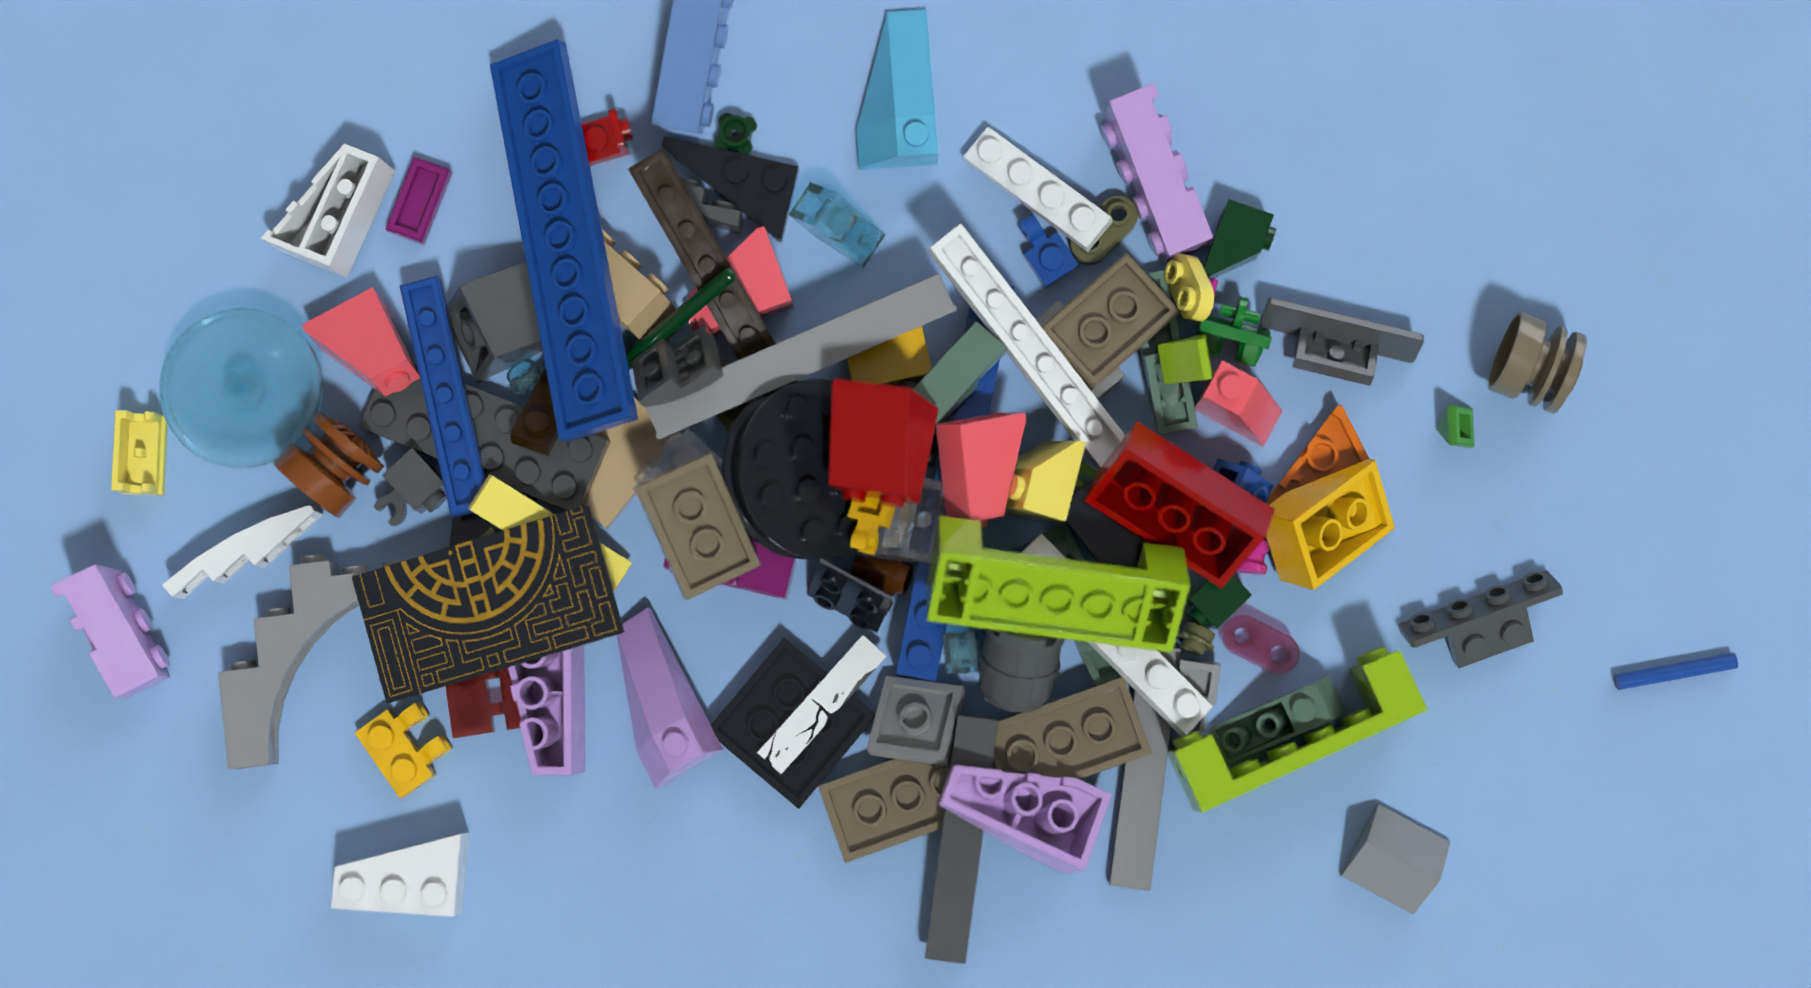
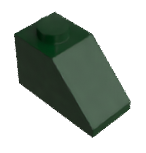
(1238, 238)

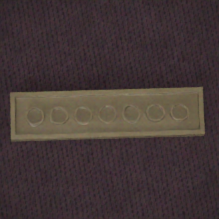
(1058, 740)

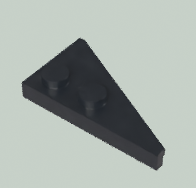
(754, 184)

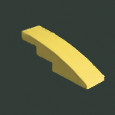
(509, 509)

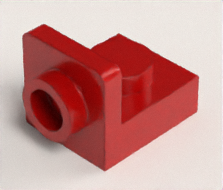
(607, 138)

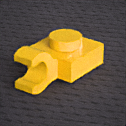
(869, 517)

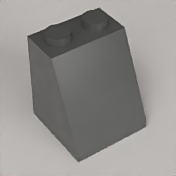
(495, 321)

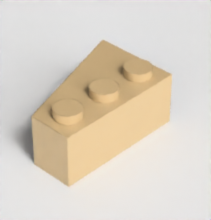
(638, 298)

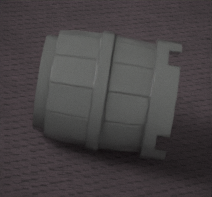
(1018, 669)

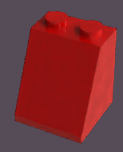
(879, 442)

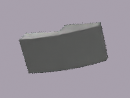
(719, 214)

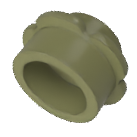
(1196, 638)

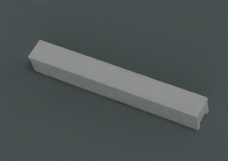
(807, 353)

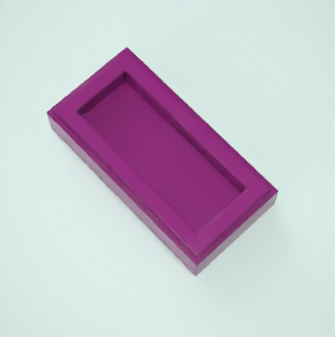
(419, 200)

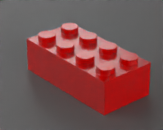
(1180, 504)

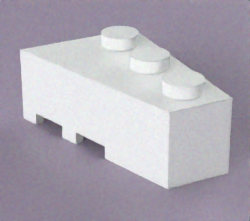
(334, 212)
(409, 880)

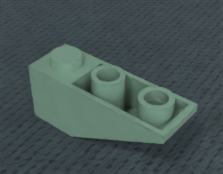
(1278, 719)

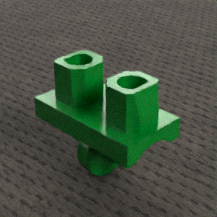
(1250, 338)

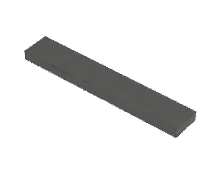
(959, 851)

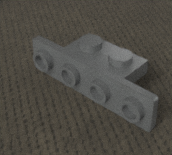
(1339, 343)
(1485, 622)

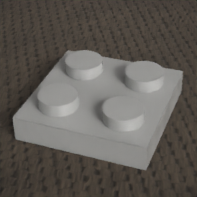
(916, 720)

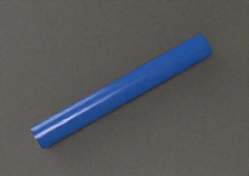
(1676, 671)

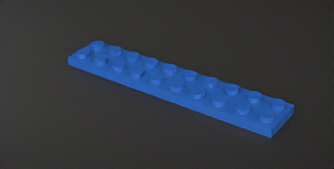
(563, 242)

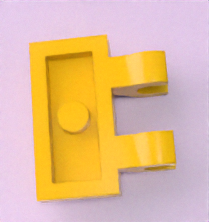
(396, 752)

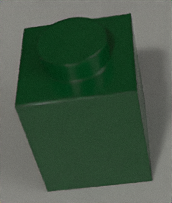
(1215, 605)

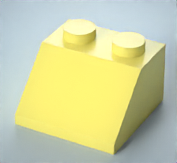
(1045, 481)

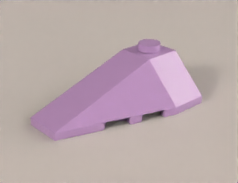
(664, 711)
(1033, 813)

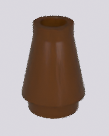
(883, 572)

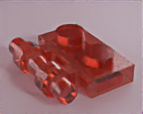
(472, 708)

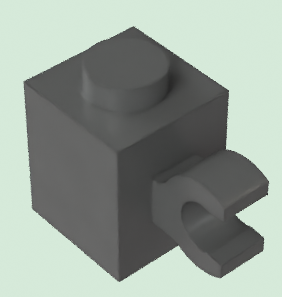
(413, 483)

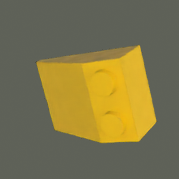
(1328, 524)

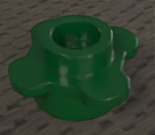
(731, 123)

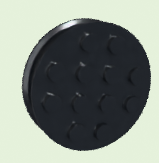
(780, 473)

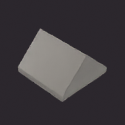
(1397, 859)

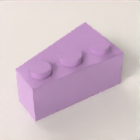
(114, 629)

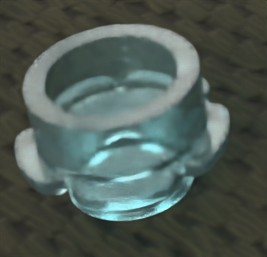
(524, 376)

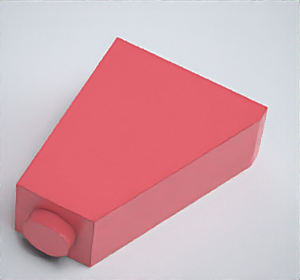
(760, 277)
(365, 342)
(1239, 403)
(979, 463)

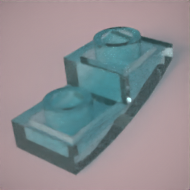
(961, 652)

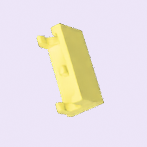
(139, 453)

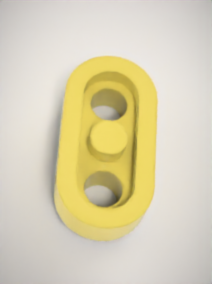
(1189, 287)

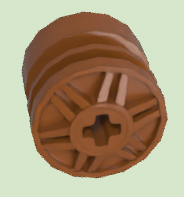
(328, 464)

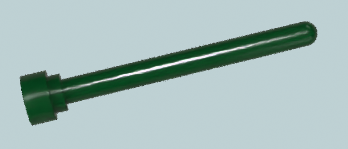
(683, 313)

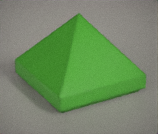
(1457, 426)

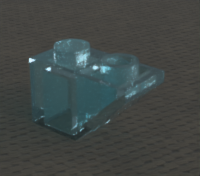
(837, 223)

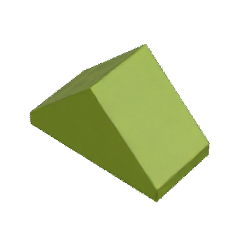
(1185, 360)

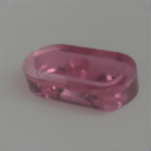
(1260, 643)

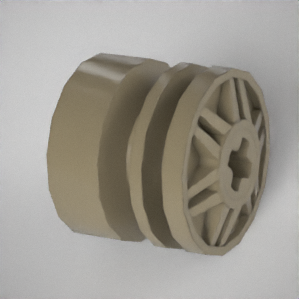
(1545, 365)

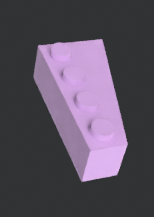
(1155, 174)
(552, 711)

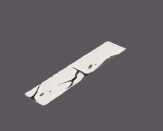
(822, 704)

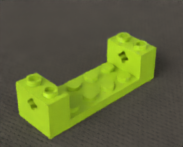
(1056, 594)
(1389, 699)

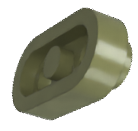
(1113, 235)

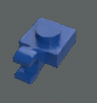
(1049, 256)

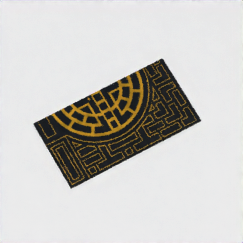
(488, 604)

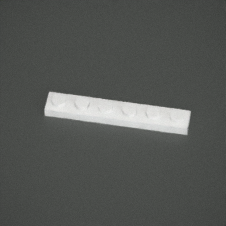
(1146, 671)

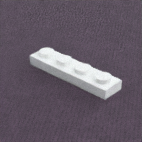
(1038, 189)

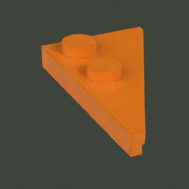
(1329, 451)

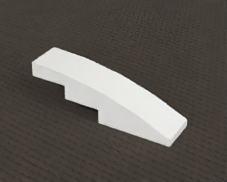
(256, 544)

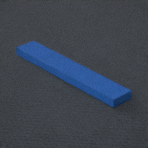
(444, 392)

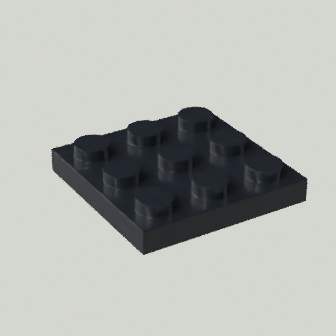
(767, 703)

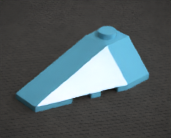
(898, 106)

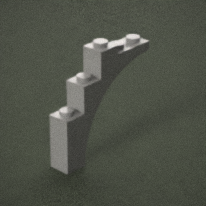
(256, 695)

